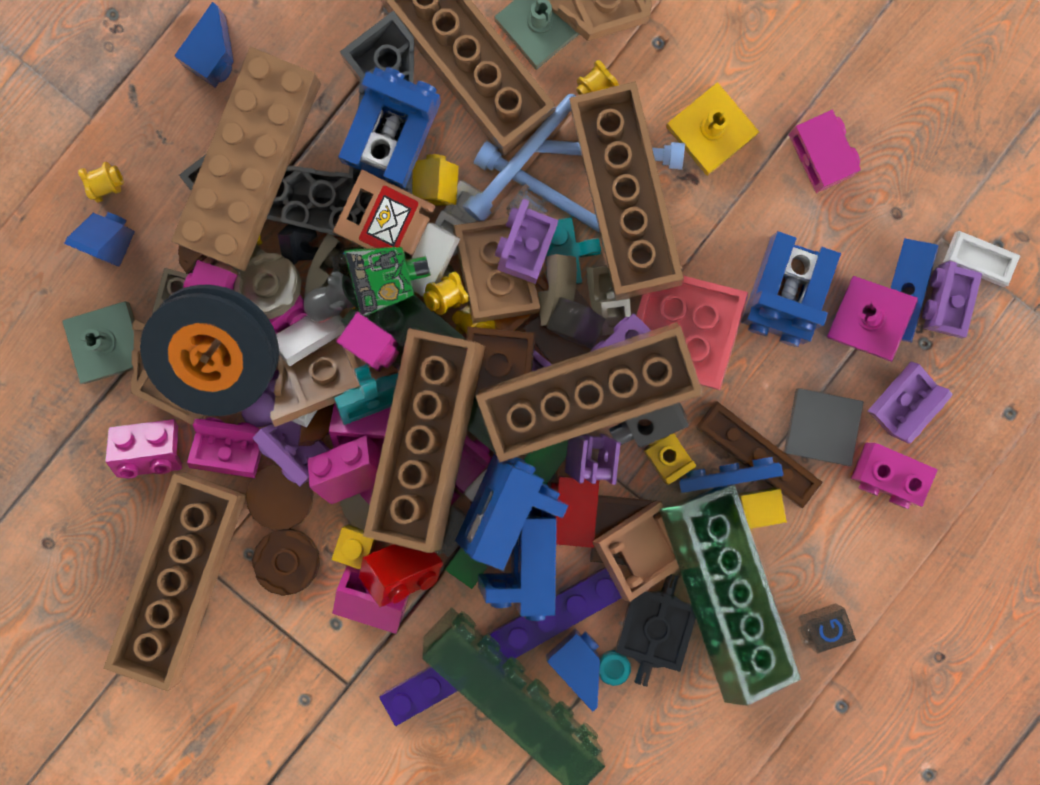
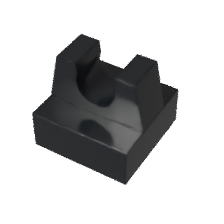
(295, 243)

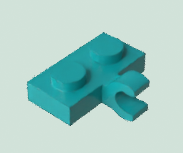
(565, 244)
(369, 398)

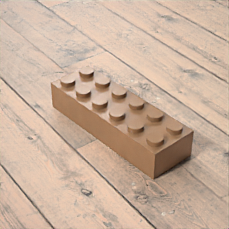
(476, 68)
(247, 159)
(626, 191)
(589, 392)
(424, 441)
(175, 581)

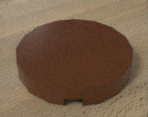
(276, 500)
(286, 562)

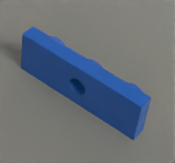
(914, 271)
(730, 475)

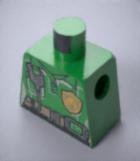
(383, 276)

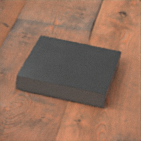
(823, 427)

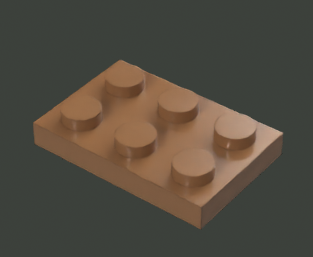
(491, 291)

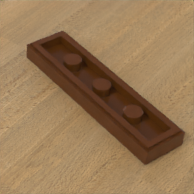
(749, 445)

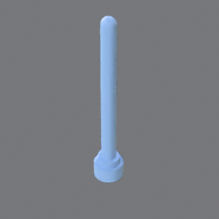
(669, 155)
(490, 158)
(480, 205)

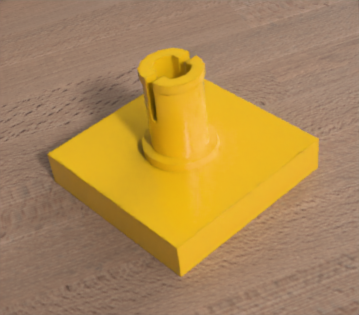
(712, 129)

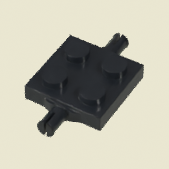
(656, 630)

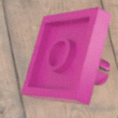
(872, 318)

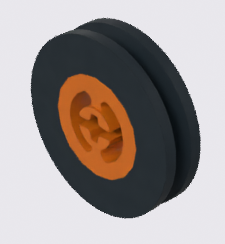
(184, 331)

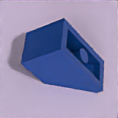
(208, 48)
(102, 237)
(578, 665)

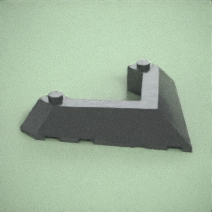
(317, 197)

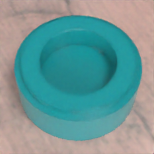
(614, 668)

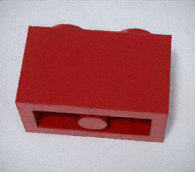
(579, 520)
(397, 572)

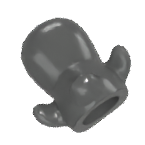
(329, 301)

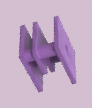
(579, 461)

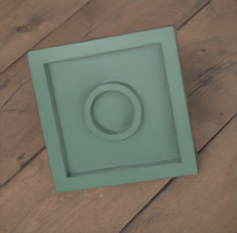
(535, 29)
(101, 342)

